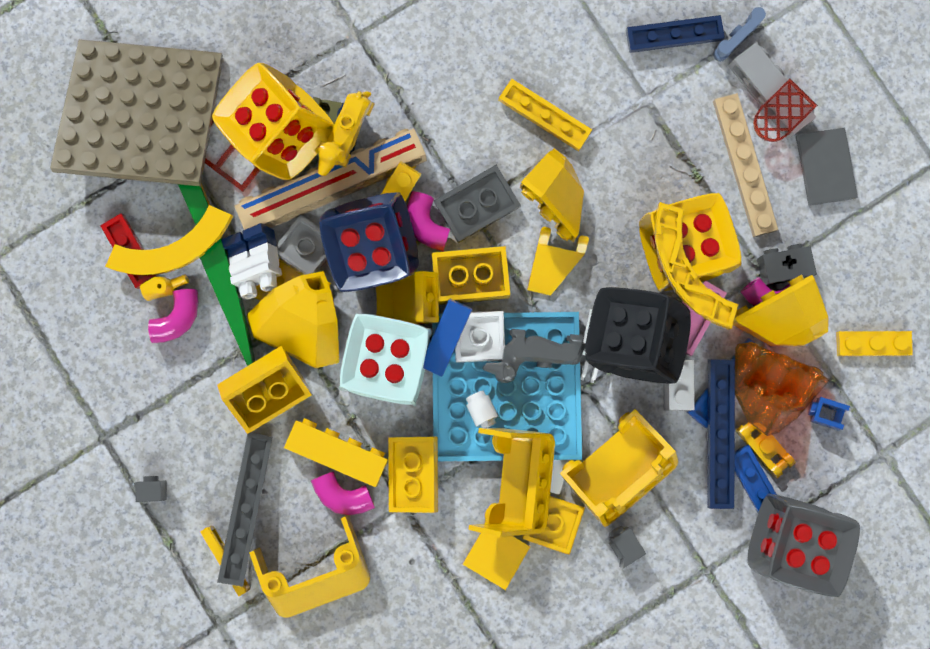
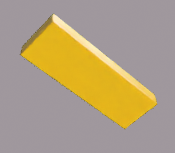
(217, 546)

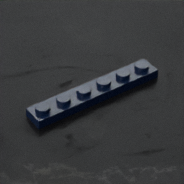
(721, 434)

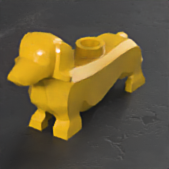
(344, 132)

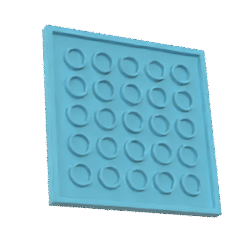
(534, 401)

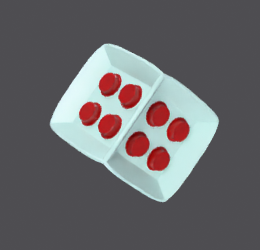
(384, 359)

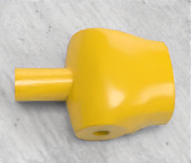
(161, 286)

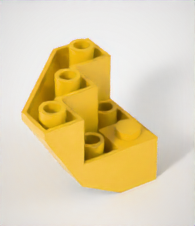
(557, 192)
(786, 317)
(300, 320)

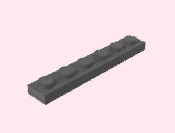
(244, 510)

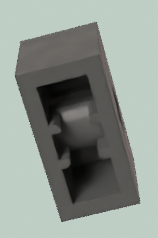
(774, 272)

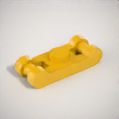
(766, 448)

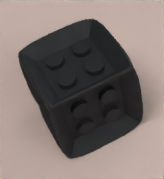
(638, 334)

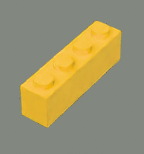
(336, 453)

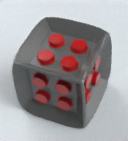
(803, 545)

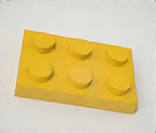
(413, 474)

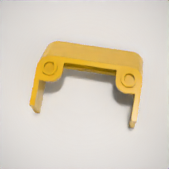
(524, 483)
(348, 578)

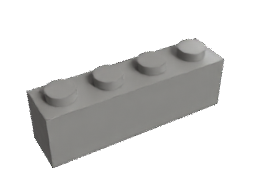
(763, 80)

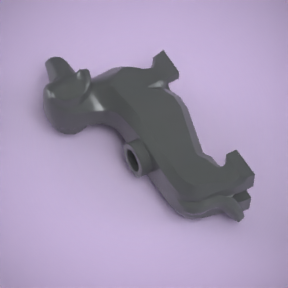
(535, 350)

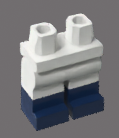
(253, 259)

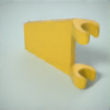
(553, 263)

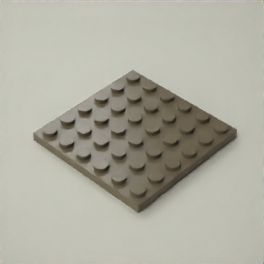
(137, 113)

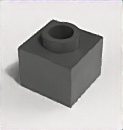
(150, 489)

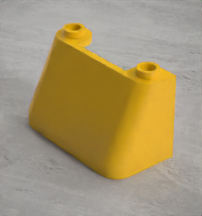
(621, 469)

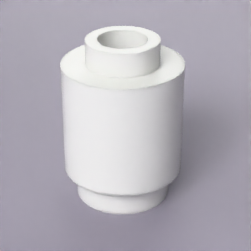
(481, 409)

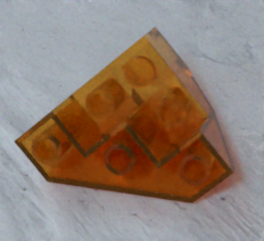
(773, 387)

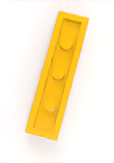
(545, 114)

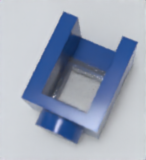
(827, 413)

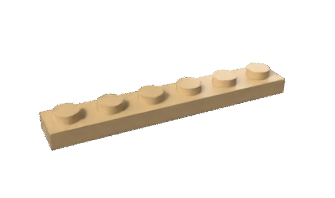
(745, 165)

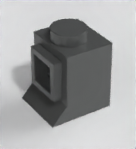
(625, 546)

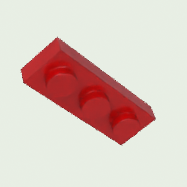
(120, 233)

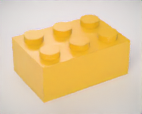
(472, 275)
(264, 390)

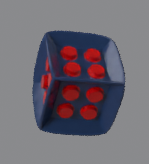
(369, 242)

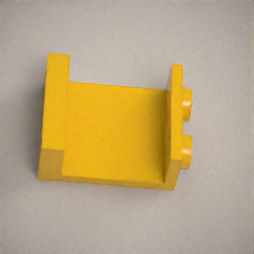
(410, 299)

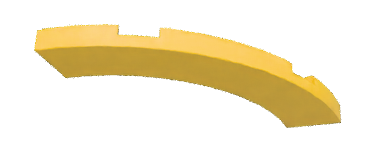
(175, 255)
(681, 274)

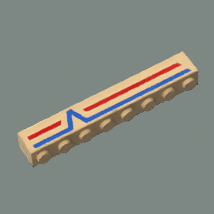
(314, 191)

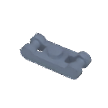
(739, 34)

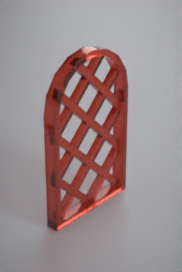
(801, 93)

